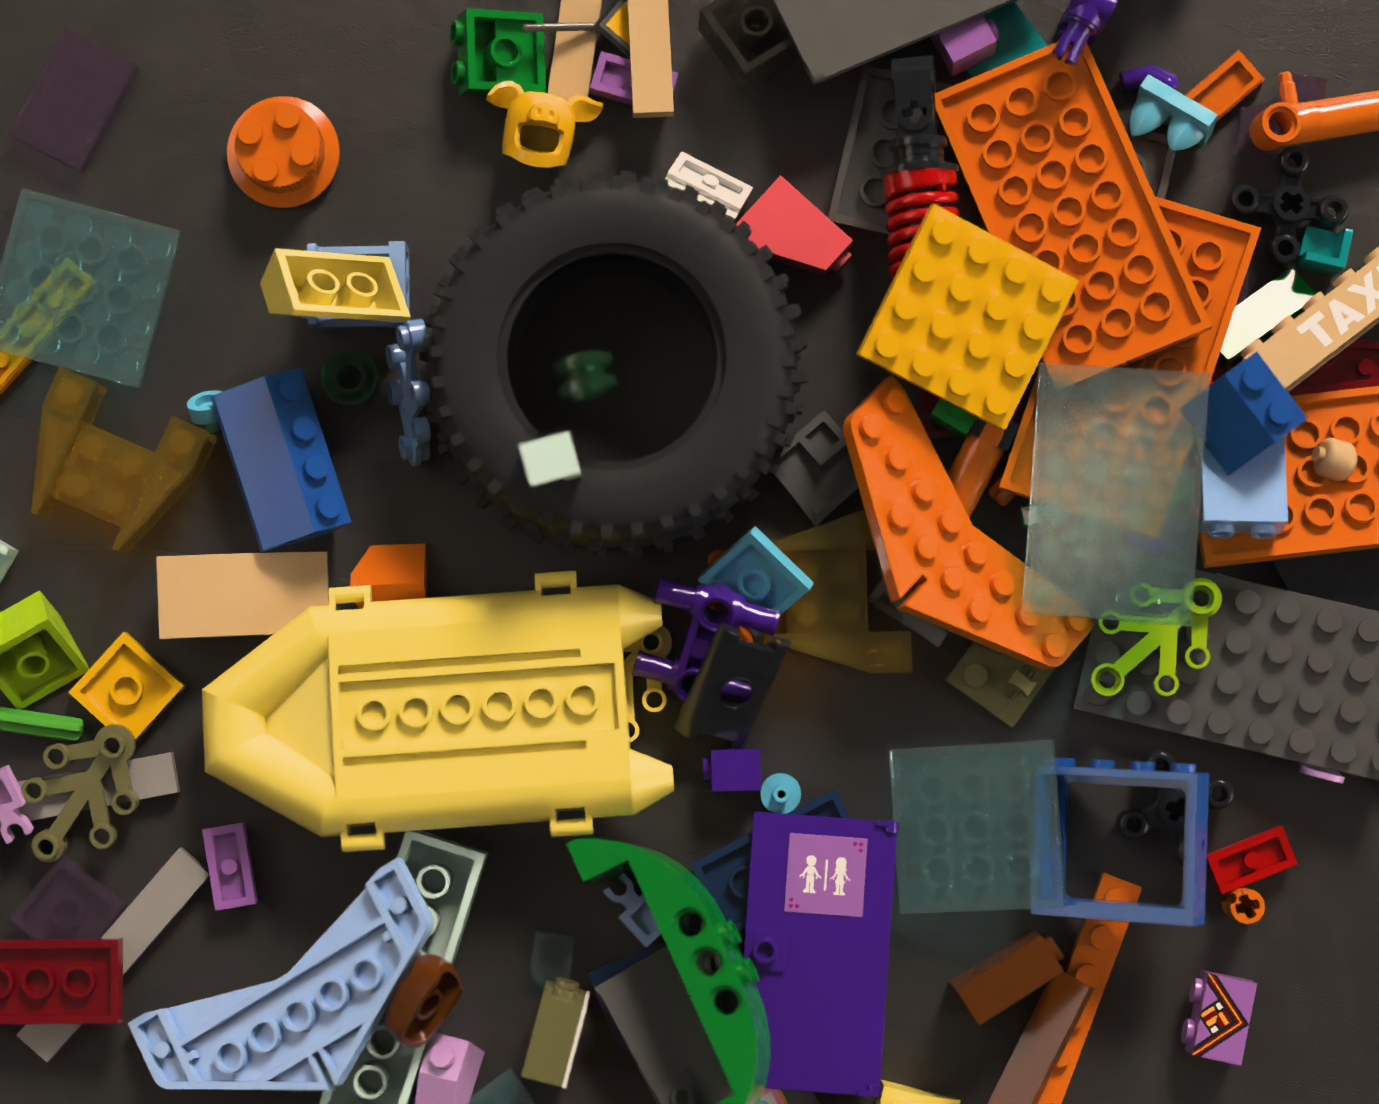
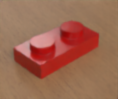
(1250, 859)

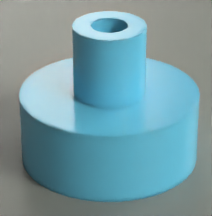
(202, 410)
(779, 782)

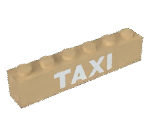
(1324, 328)

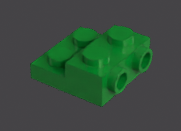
(497, 50)

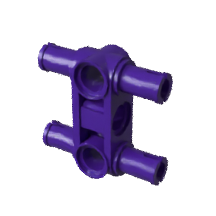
(1080, 25)
(700, 634)

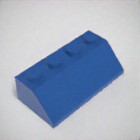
(281, 459)

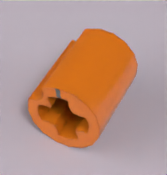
(1244, 905)

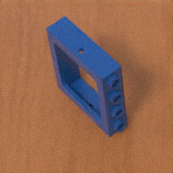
(1196, 788)

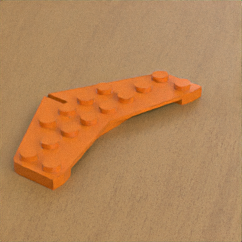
(928, 538)

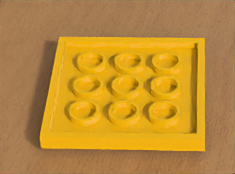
(967, 317)

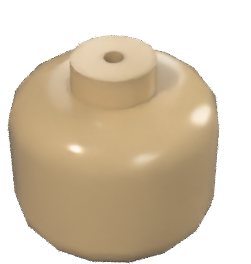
(1334, 459)

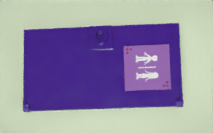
(822, 947)

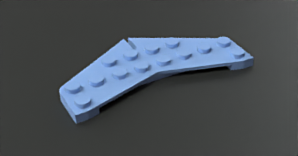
(322, 1006)

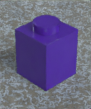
(733, 769)

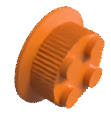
(283, 152)

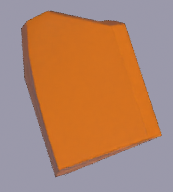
(393, 572)

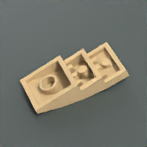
(237, 592)

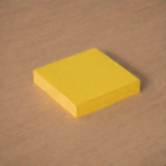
(127, 687)

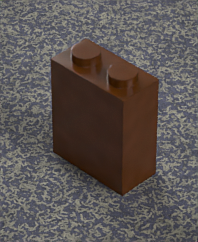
(1007, 975)

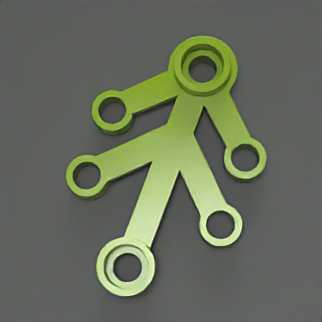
(1164, 636)

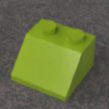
(36, 651)

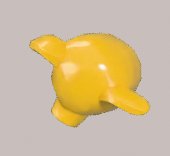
(540, 124)

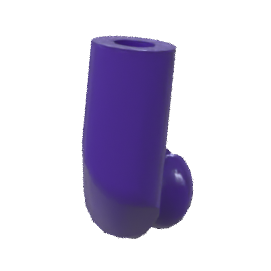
(1133, 78)

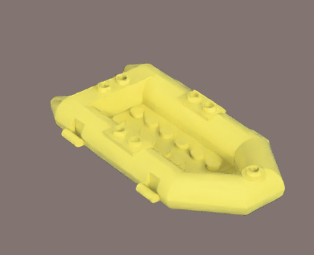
(440, 713)

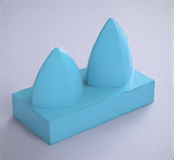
(1160, 104)

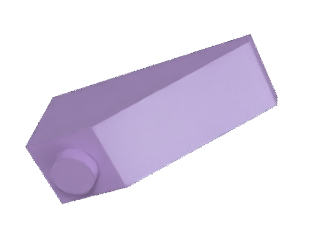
(448, 1071)

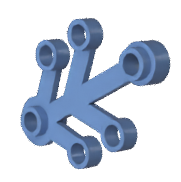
(408, 392)

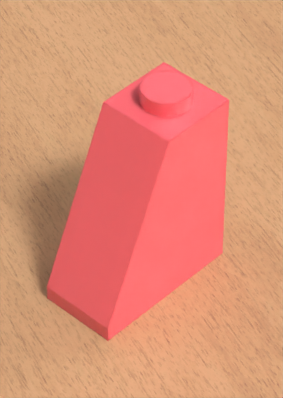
(797, 231)

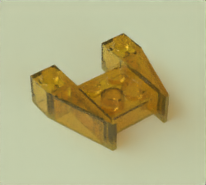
(105, 471)
(833, 614)

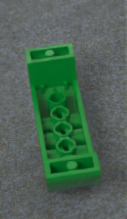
(675, 899)

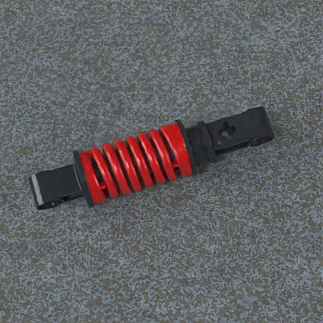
(919, 170)

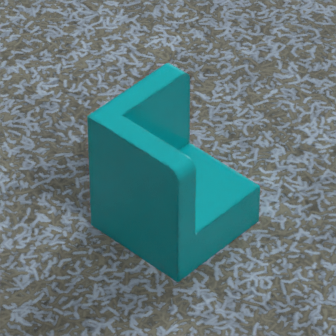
(1323, 250)

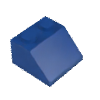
(1248, 413)

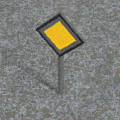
(611, 24)

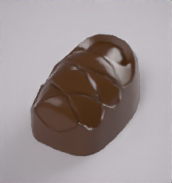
(423, 1000)

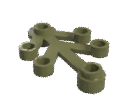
(86, 788)

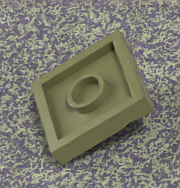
(997, 682)

